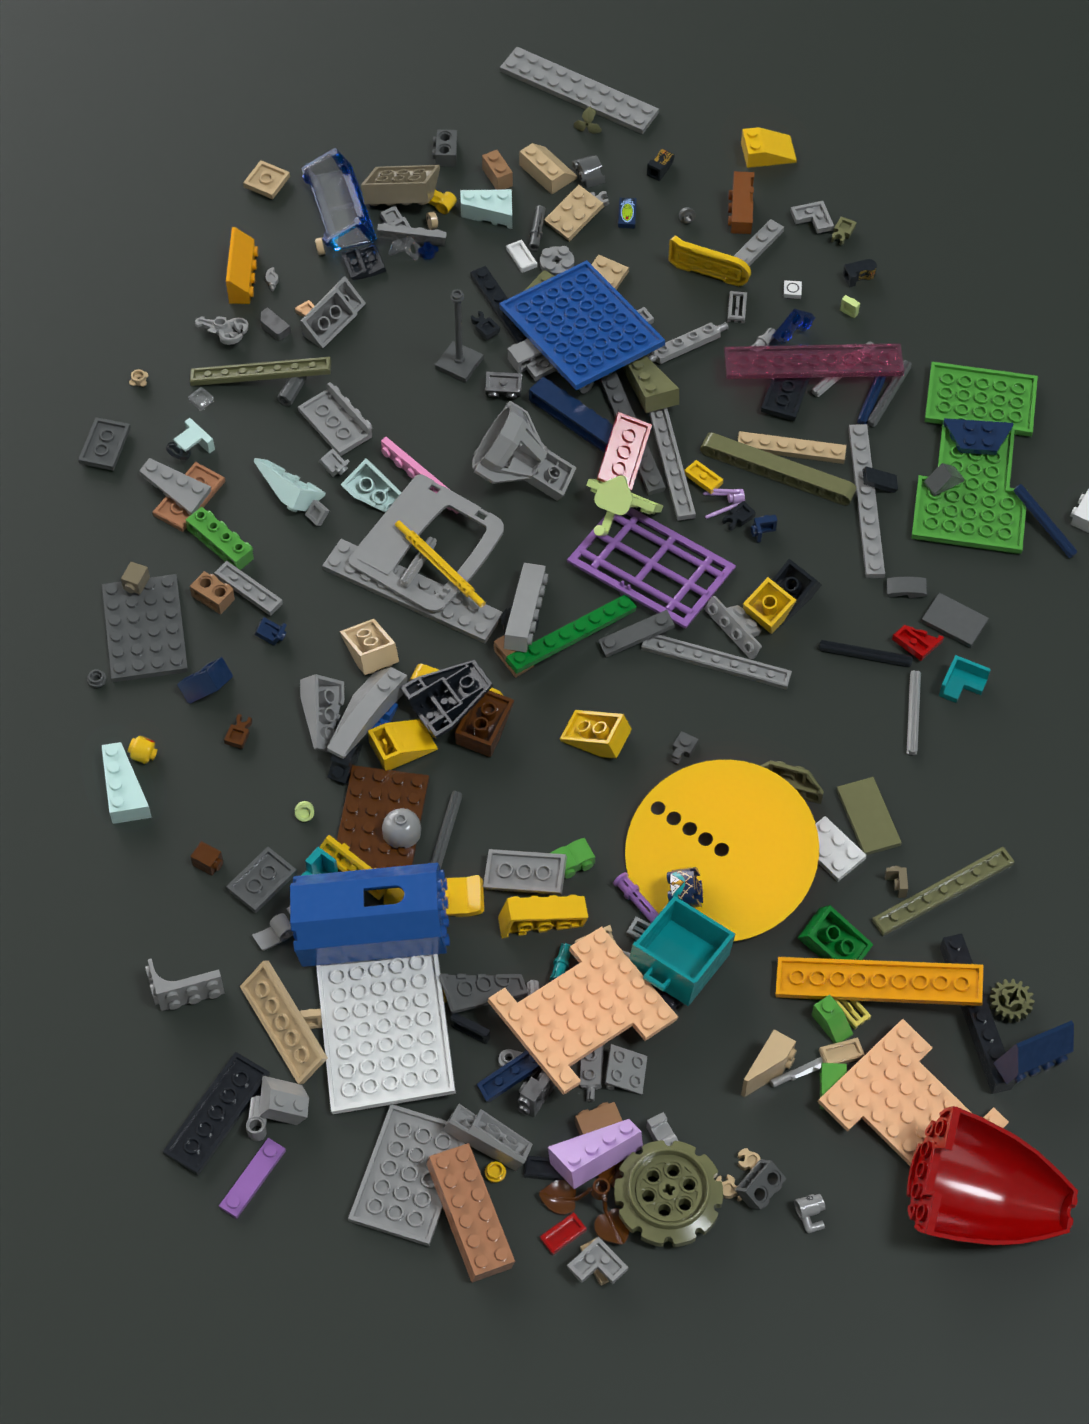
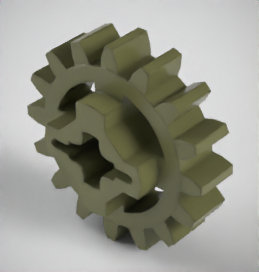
(1018, 1008)

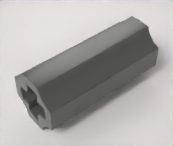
(290, 390)

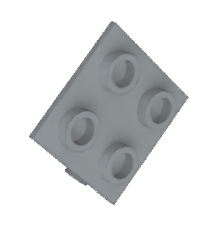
(625, 1069)

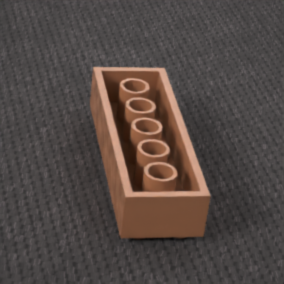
(470, 1212)

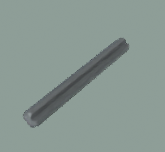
(888, 396)
(446, 828)

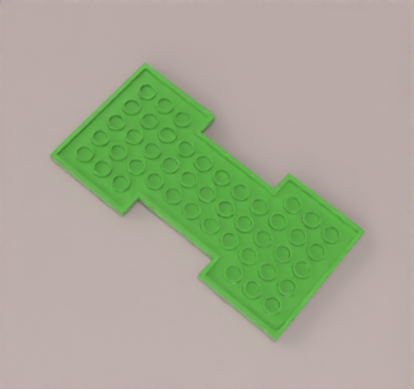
(983, 507)

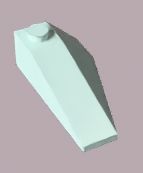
(371, 486)
(287, 487)

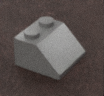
(283, 1101)

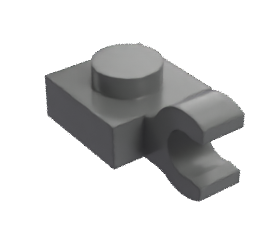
(683, 746)

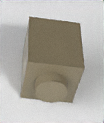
(135, 578)

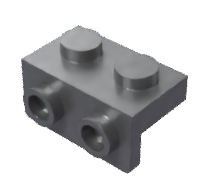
(503, 384)

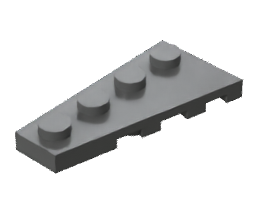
(184, 490)

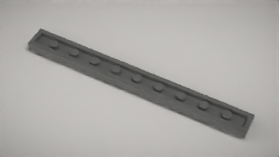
(619, 403)

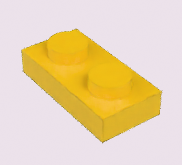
(703, 476)

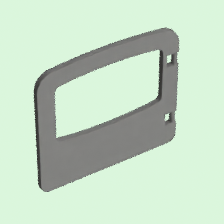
(416, 510)

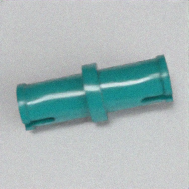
(561, 963)

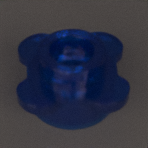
(428, 250)

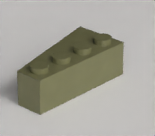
(651, 385)

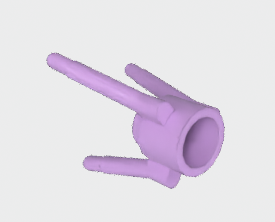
(734, 496)

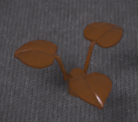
(561, 1199)

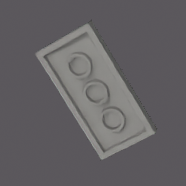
(525, 871)

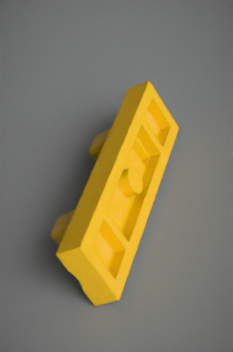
(347, 860)

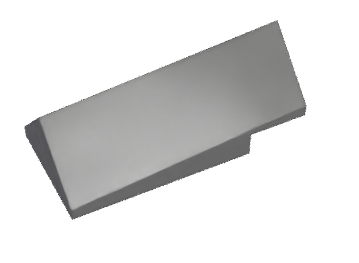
(332, 313)
(488, 1136)

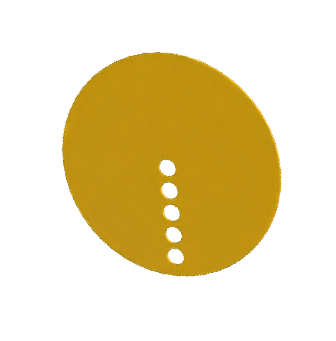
(752, 812)

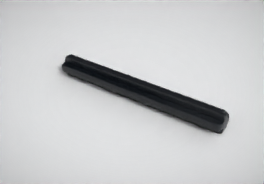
(866, 653)

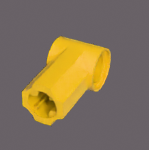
(443, 201)

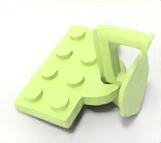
(617, 499)

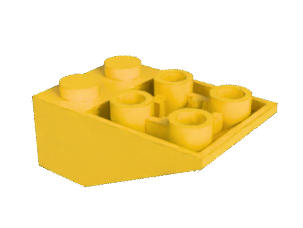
(400, 742)

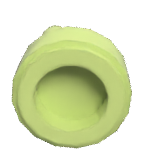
(304, 811)

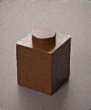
(207, 858)

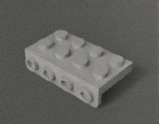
(336, 420)

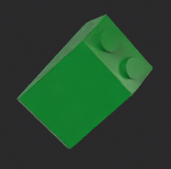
(834, 937)

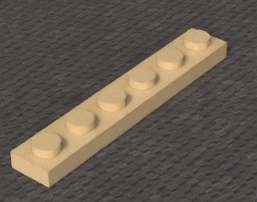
(795, 447)

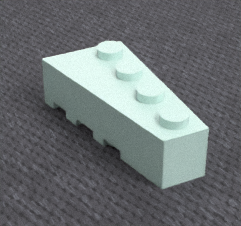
(123, 789)

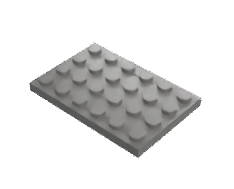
(397, 1186)

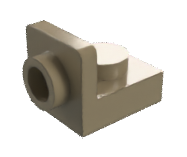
(899, 876)

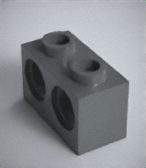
(446, 148)
(757, 1180)

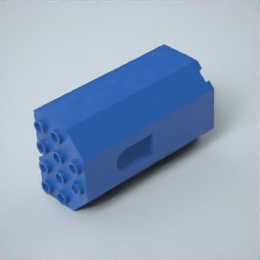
(337, 928)

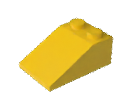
(766, 147)
(597, 732)

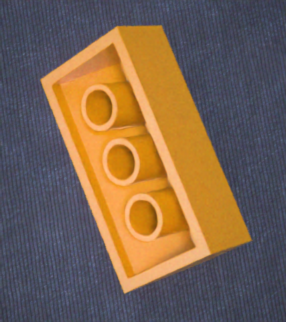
(241, 267)

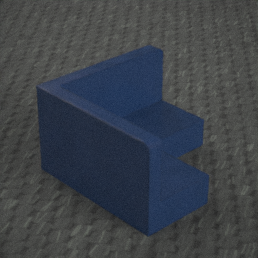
(205, 681)

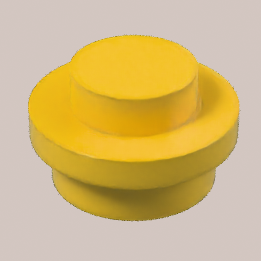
(495, 1172)

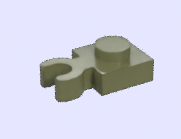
(843, 229)

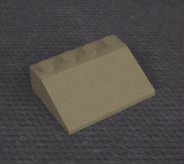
(400, 185)

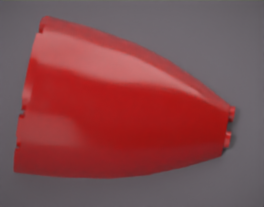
(985, 1184)

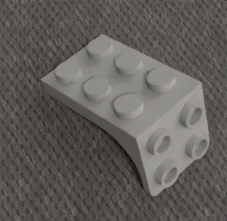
(185, 991)

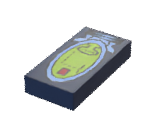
(627, 213)

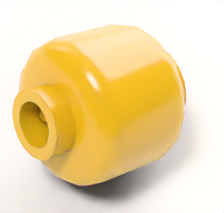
(142, 749)

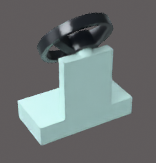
(189, 438)

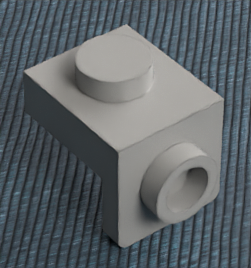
(334, 463)

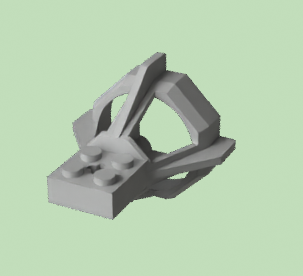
(505, 460)

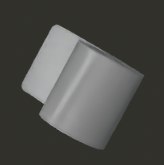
(274, 935)

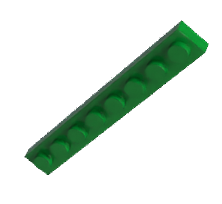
(571, 633)

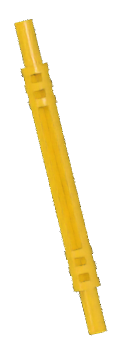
(440, 564)

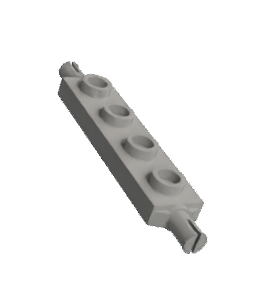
(687, 342)
(592, 1073)

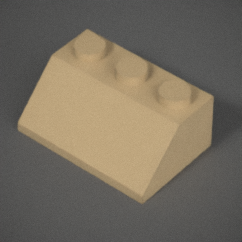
(545, 167)

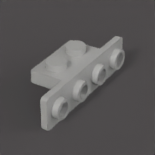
(736, 625)

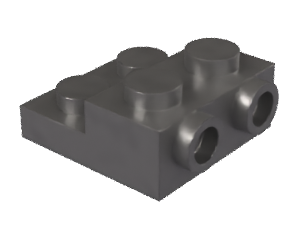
(534, 1094)

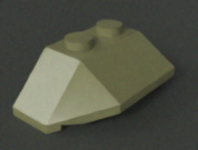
(799, 778)

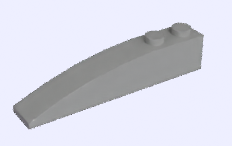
(366, 709)

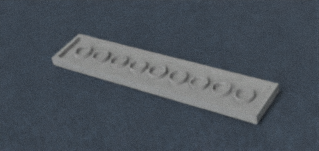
(579, 90)
(460, 614)

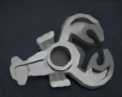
(223, 328)

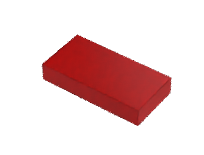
(563, 1233)

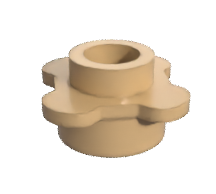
(138, 378)

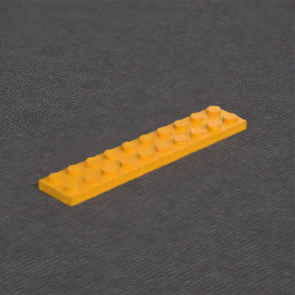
(880, 981)

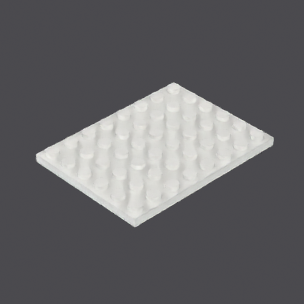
(384, 1032)

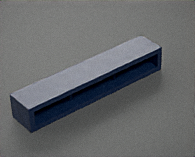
(571, 413)

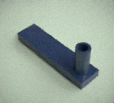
(508, 1076)

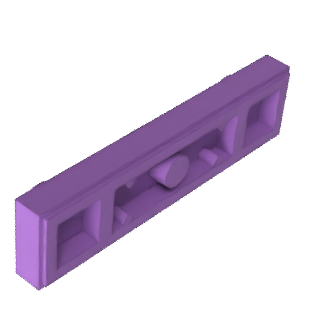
(252, 1178)

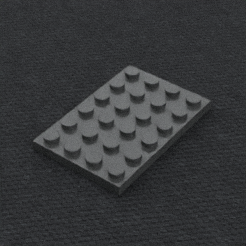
(145, 630)

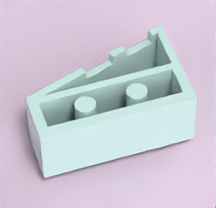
(487, 206)

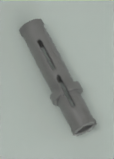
(536, 233)

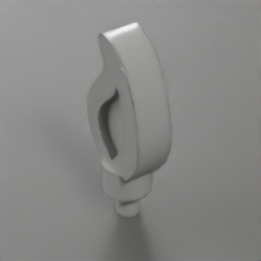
(271, 278)

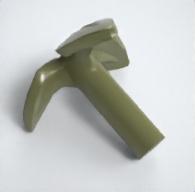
(588, 116)

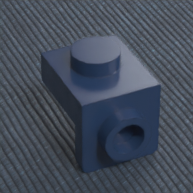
(763, 525)
(270, 631)

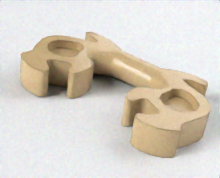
(750, 1160)

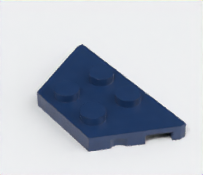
(978, 436)

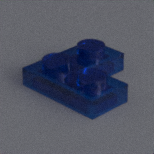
(796, 320)

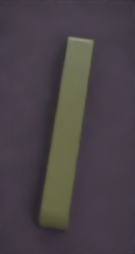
(778, 468)

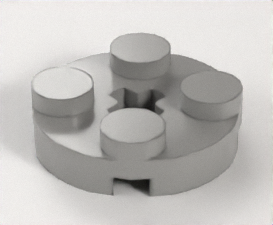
(562, 253)

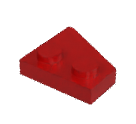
(916, 641)

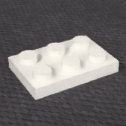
(836, 851)

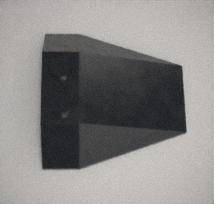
(446, 695)

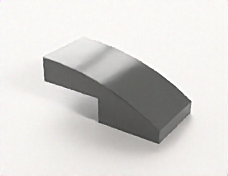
(910, 586)

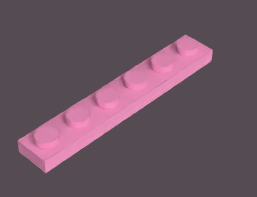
(404, 461)

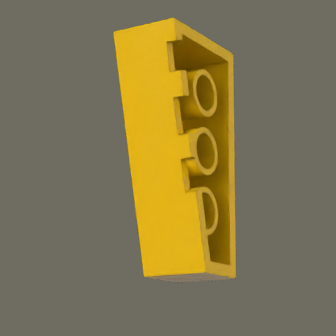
(541, 914)

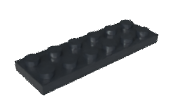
(216, 1113)

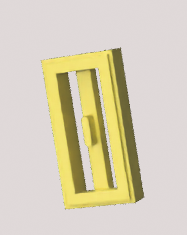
(860, 1020)

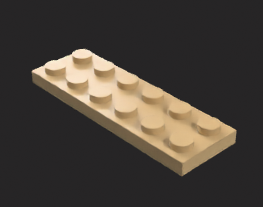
(283, 1022)

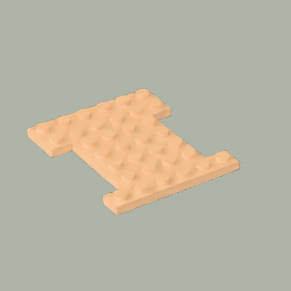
(584, 1009)
(894, 1092)

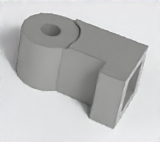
(660, 1129)

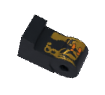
(660, 163)
(859, 270)

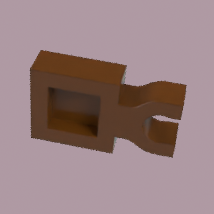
(238, 733)

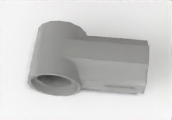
(255, 1120)

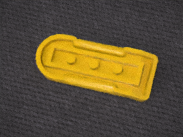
(708, 262)
(463, 894)

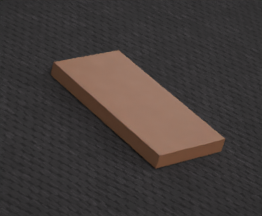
(172, 513)

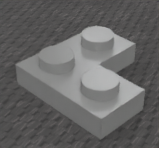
(813, 212)
(598, 1257)

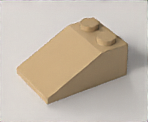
(370, 646)
(771, 1062)

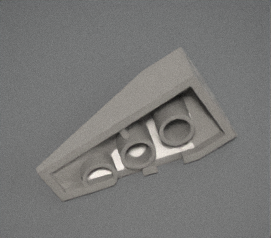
(321, 704)

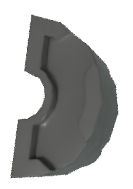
(589, 170)

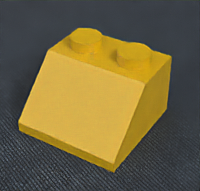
(769, 605)

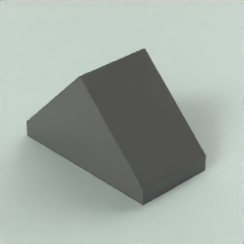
(943, 479)

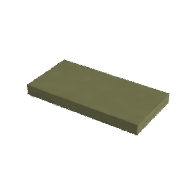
(868, 816)

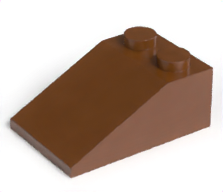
(484, 723)

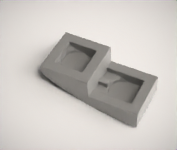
(393, 217)

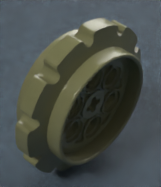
(643, 1216)

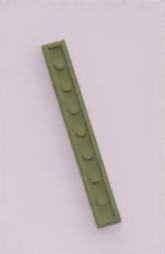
(260, 371)
(942, 891)

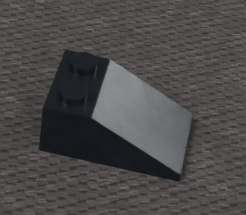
(797, 584)

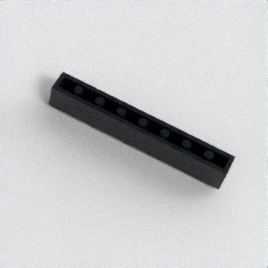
(978, 1019)

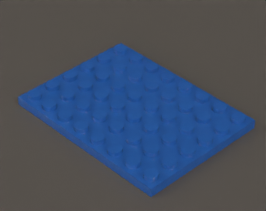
(582, 324)

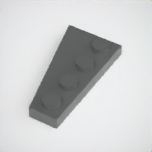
(473, 991)

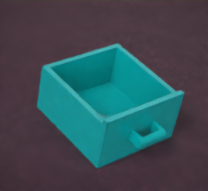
(681, 950)

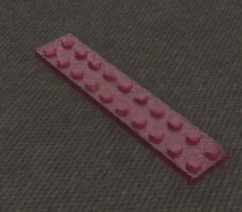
(813, 361)

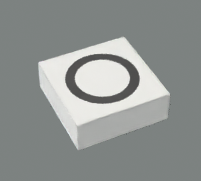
(792, 289)

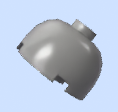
(401, 828)

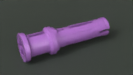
(630, 891)

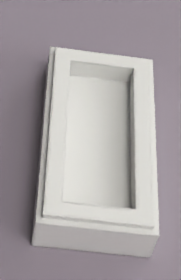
(521, 256)

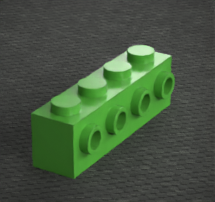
(219, 538)

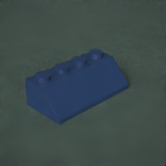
(1037, 1054)

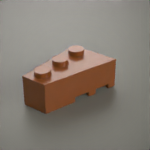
(741, 203)

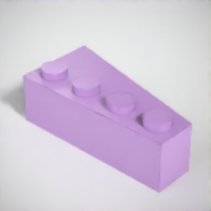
(595, 1151)

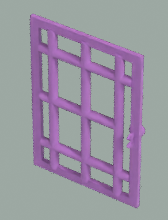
(688, 584)

